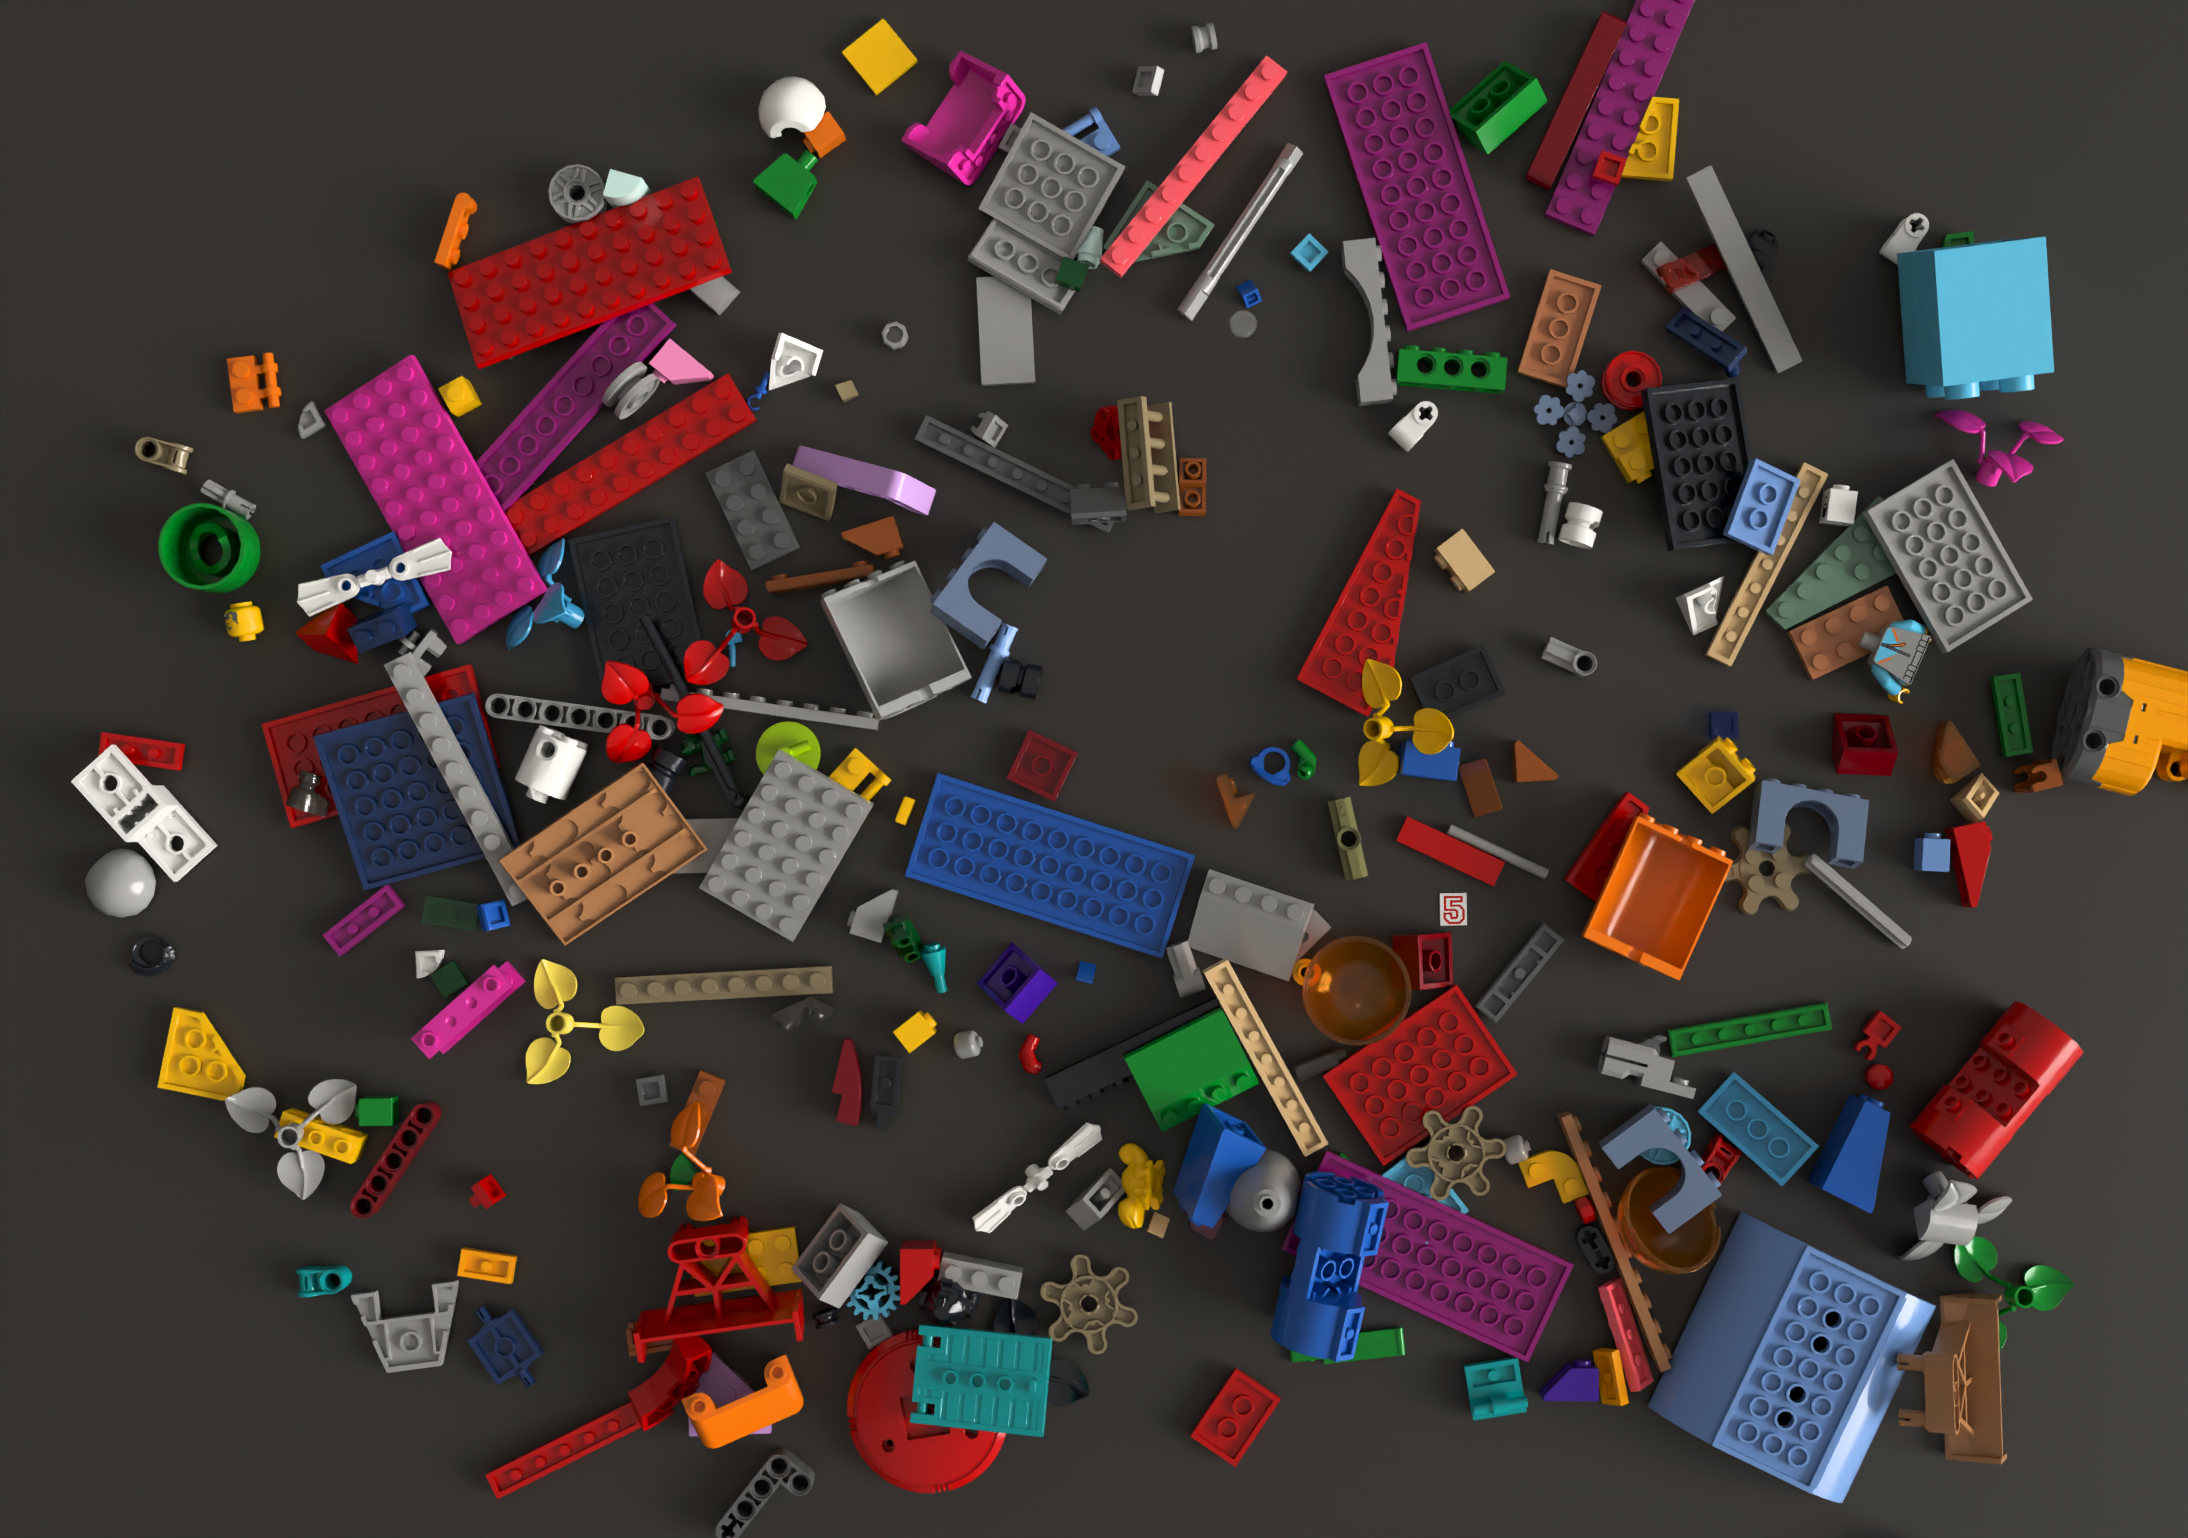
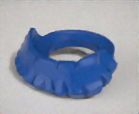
(1257, 765)

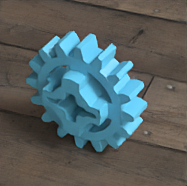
(874, 1303)

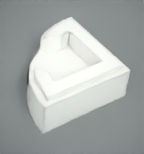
(428, 962)

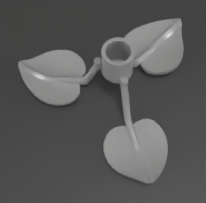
(296, 1170)
(1946, 1196)

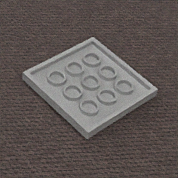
(1051, 187)

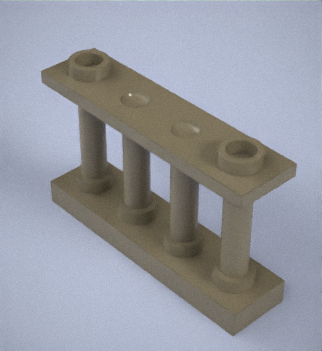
(1148, 455)

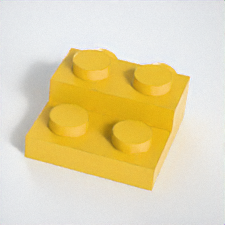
(1631, 448)
(1717, 774)

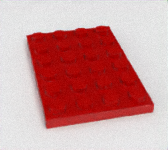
(1431, 1062)

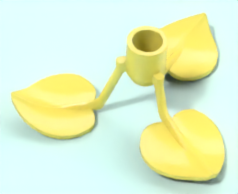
(544, 1057)

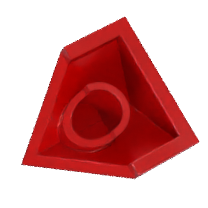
(329, 633)

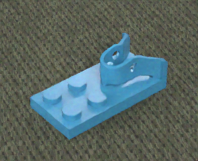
(1758, 1129)

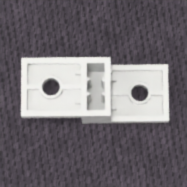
(144, 813)

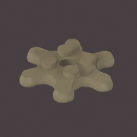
(1755, 885)
(1474, 1153)
(1092, 1322)

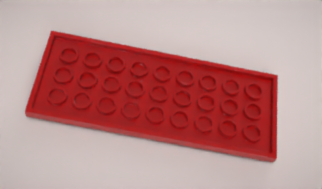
(589, 272)

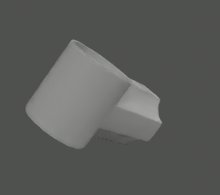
(1566, 657)
(1187, 975)

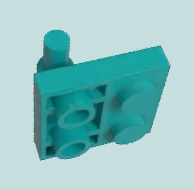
(1495, 1388)

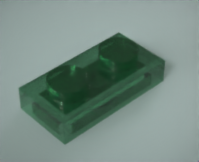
(451, 913)

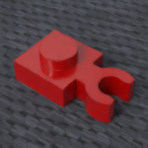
(1879, 1031)

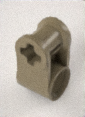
(167, 454)

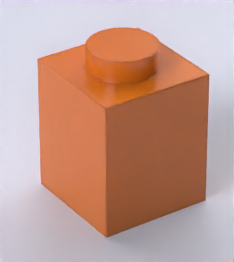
(824, 137)

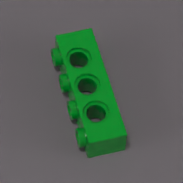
(1408, 374)

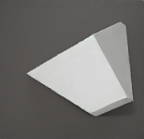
(792, 361)
(1701, 606)

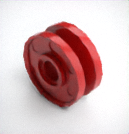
(1614, 383)

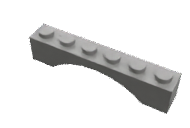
(1361, 267)

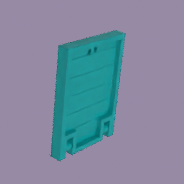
(982, 1380)

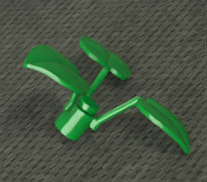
(2043, 1284)

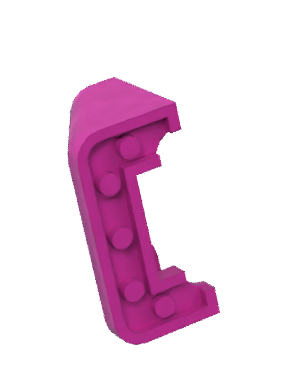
(969, 120)

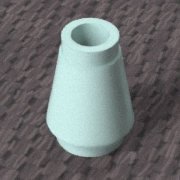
(1091, 248)

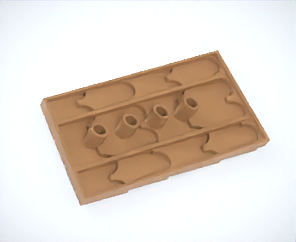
(602, 854)

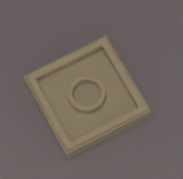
(808, 492)

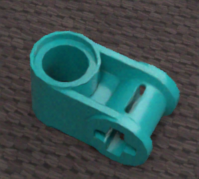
(318, 1279)

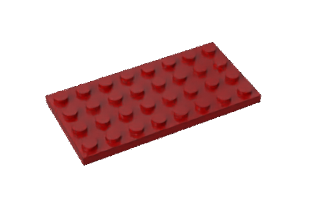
(293, 745)

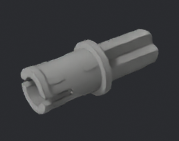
(228, 499)

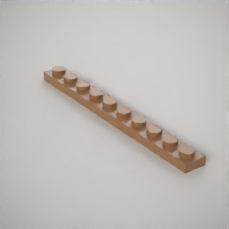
(1609, 1226)

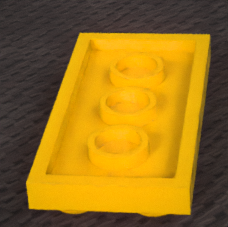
(772, 1253)

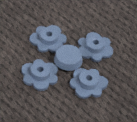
(1575, 413)

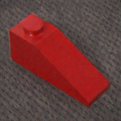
(1969, 855)

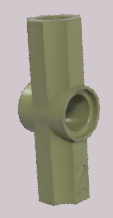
(1352, 856)

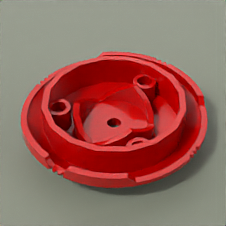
(921, 1454)

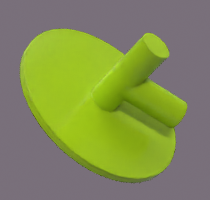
(791, 738)

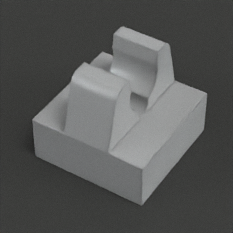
(990, 428)

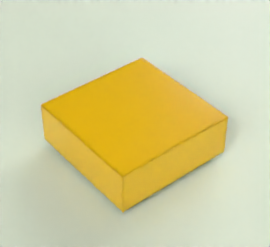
(905, 810)

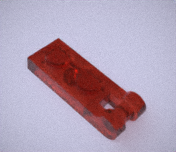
(1691, 268)

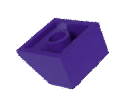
(1017, 983)

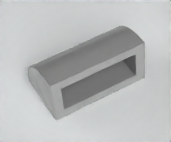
(716, 294)
(1948, 1226)

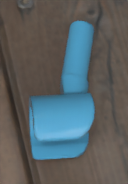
(737, 638)

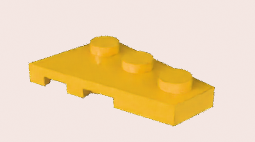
(1654, 148)

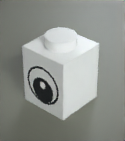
(1838, 506)

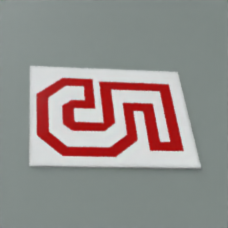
(1453, 909)

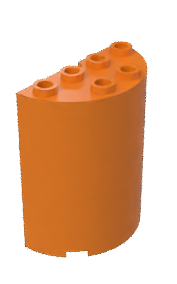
(1657, 896)

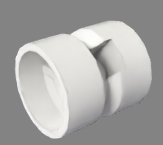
(1580, 525)

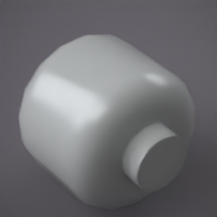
(967, 1044)
(1516, 1149)

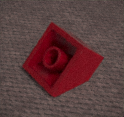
(1863, 744)
(1426, 958)

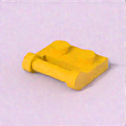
(855, 770)

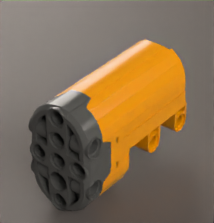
(2122, 722)

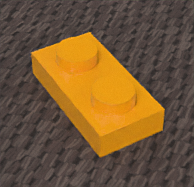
(487, 1265)
(1611, 1376)

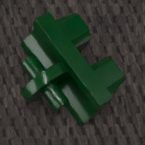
(904, 938)

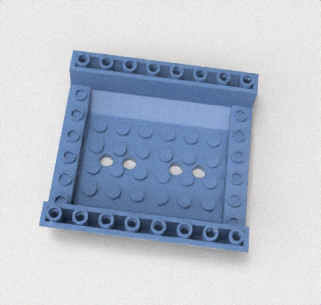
(1755, 1344)

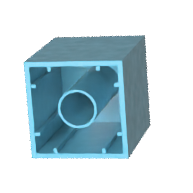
(1976, 317)

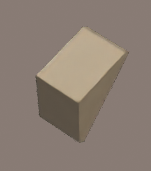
(1975, 798)

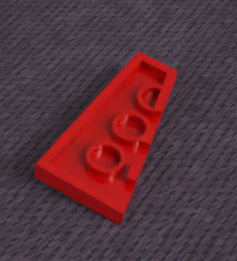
(1597, 858)

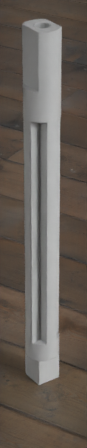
(1239, 232)

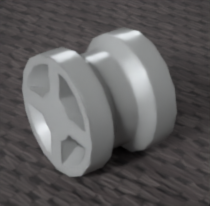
(1204, 37)

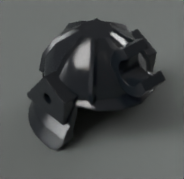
(947, 1302)

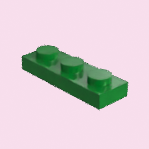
(2011, 715)

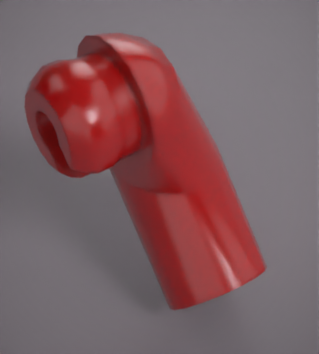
(1027, 1056)

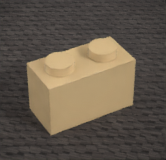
(1463, 561)

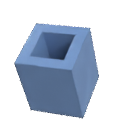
(1932, 853)

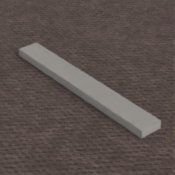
(1743, 269)

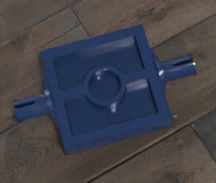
(505, 1346)

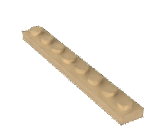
(1763, 572)
(1265, 1057)

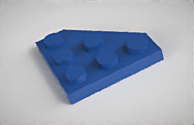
(374, 557)

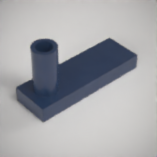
(1708, 341)

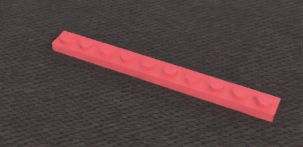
(1193, 166)

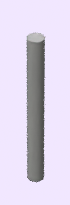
(1497, 851)

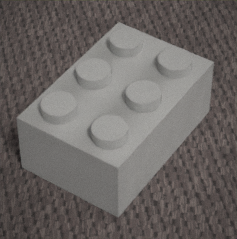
(839, 1256)

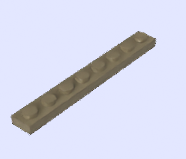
(723, 985)

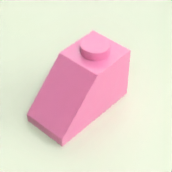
(678, 366)

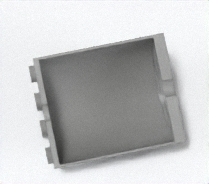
(894, 640)

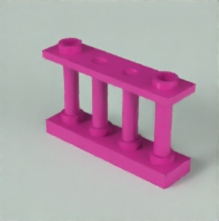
(468, 1009)

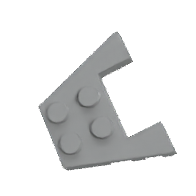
(411, 1339)

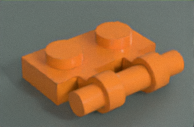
(246, 386)

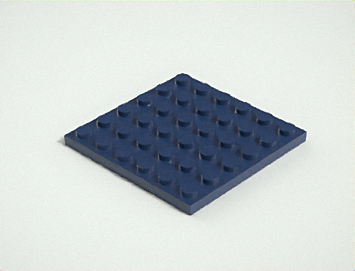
(396, 800)

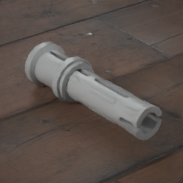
(1555, 490)

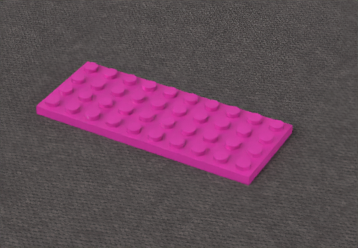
(435, 491)

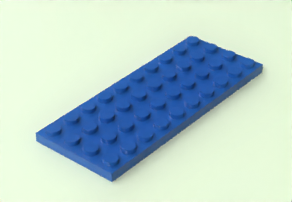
(1050, 865)

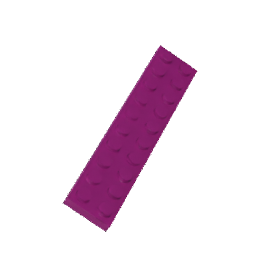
(1617, 110)
(569, 401)

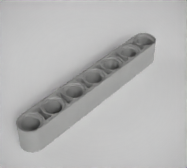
(567, 715)

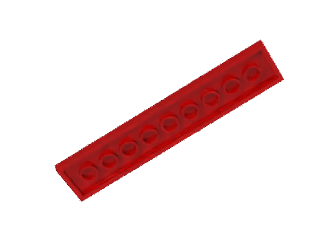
(629, 464)

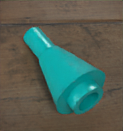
(934, 958)

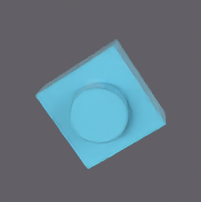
(1309, 253)

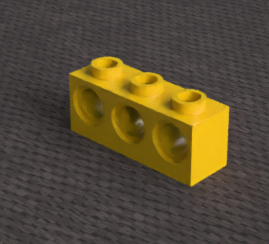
(326, 1138)

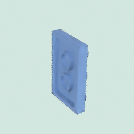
(1761, 507)

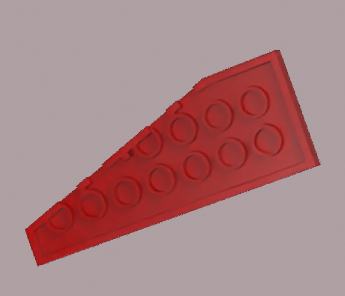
(1367, 611)

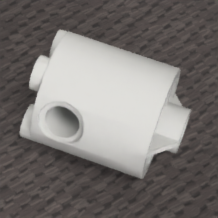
(551, 764)

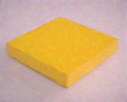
(879, 57)

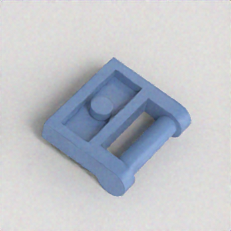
(1101, 139)

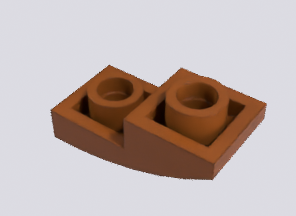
(1192, 486)

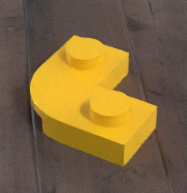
(1554, 1166)

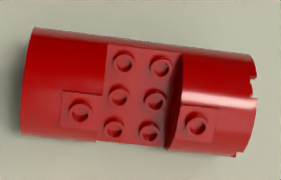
(1996, 1089)

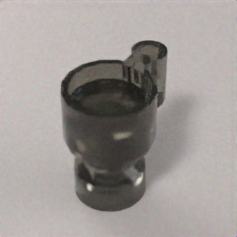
(304, 796)

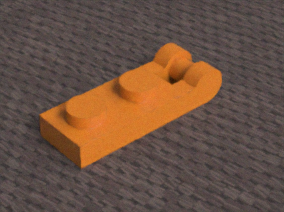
(455, 231)

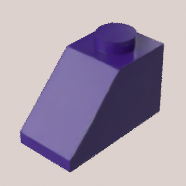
(1573, 1383)

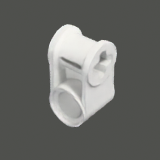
(1903, 238)
(1412, 428)

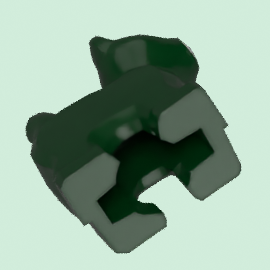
(693, 744)

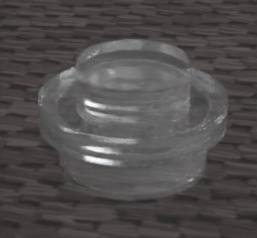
(1243, 324)

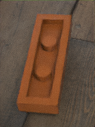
(706, 1092)

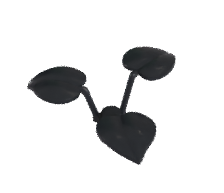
(1065, 1378)

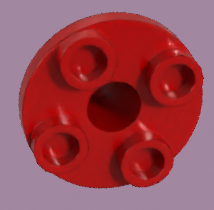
(1107, 431)

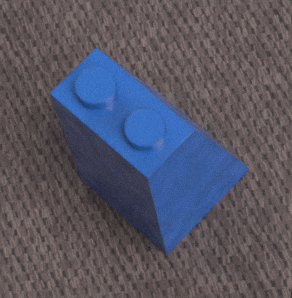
(1854, 1153)
(1214, 1160)

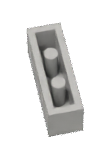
(981, 1275)

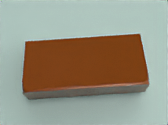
(1480, 787)

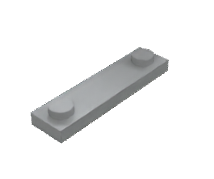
(1695, 297)

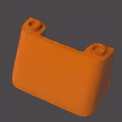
(748, 1414)

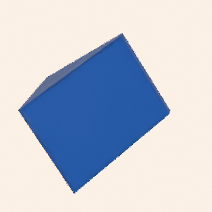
(1249, 293)
(1086, 972)

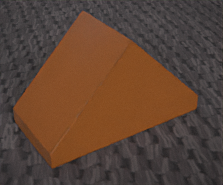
(1527, 766)

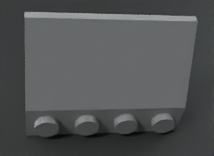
(1249, 924)

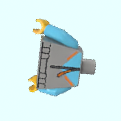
(1896, 654)

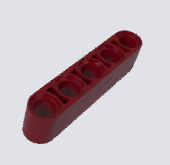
(385, 1167)

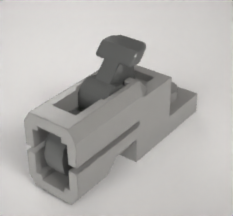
(1644, 1061)

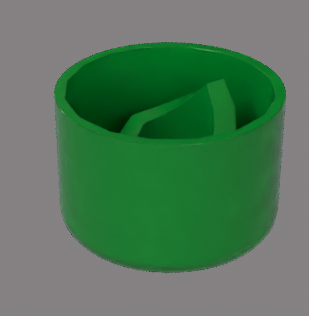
(182, 544)

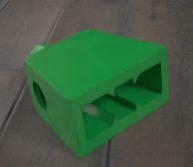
(788, 182)

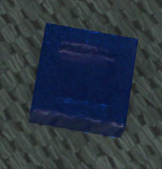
(1724, 725)

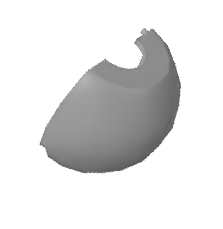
(120, 883)

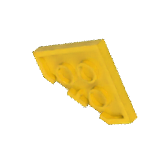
(198, 1059)

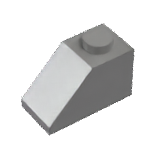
(870, 917)
(1096, 1200)

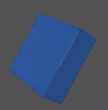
(493, 915)

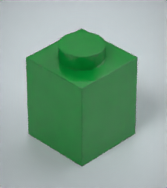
(378, 1110)

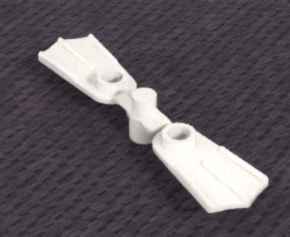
(419, 562)
(1001, 1208)

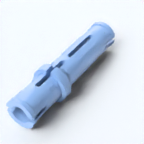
(998, 652)

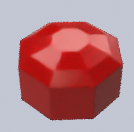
(1878, 1076)
(1585, 1209)

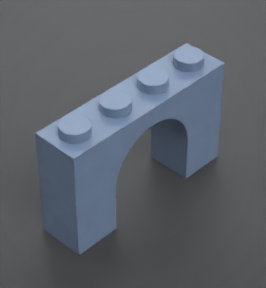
(997, 550)
(1843, 813)
(1695, 1187)

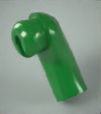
(1307, 760)

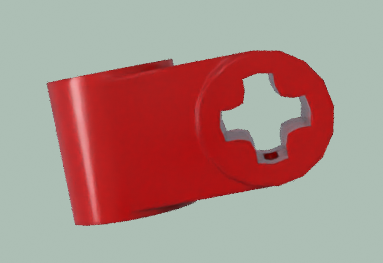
(1718, 1159)

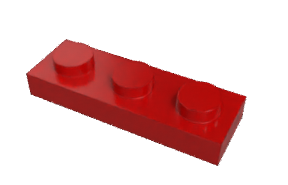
(146, 751)

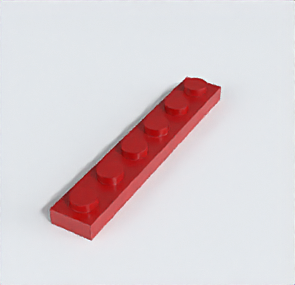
(563, 1450)

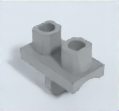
(429, 642)

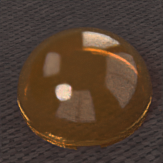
(1357, 990)
(1646, 1239)

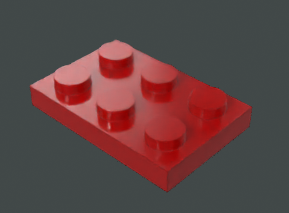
(1235, 1416)

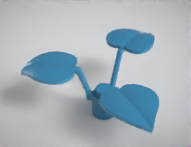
(554, 605)

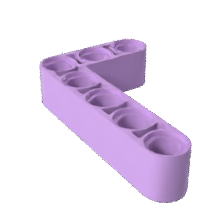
(867, 479)

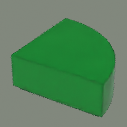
(682, 1171)

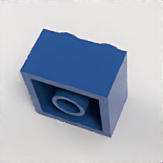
(1436, 766)

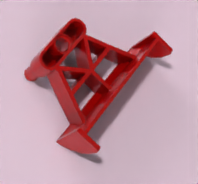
(719, 1315)

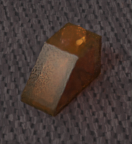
(1951, 754)

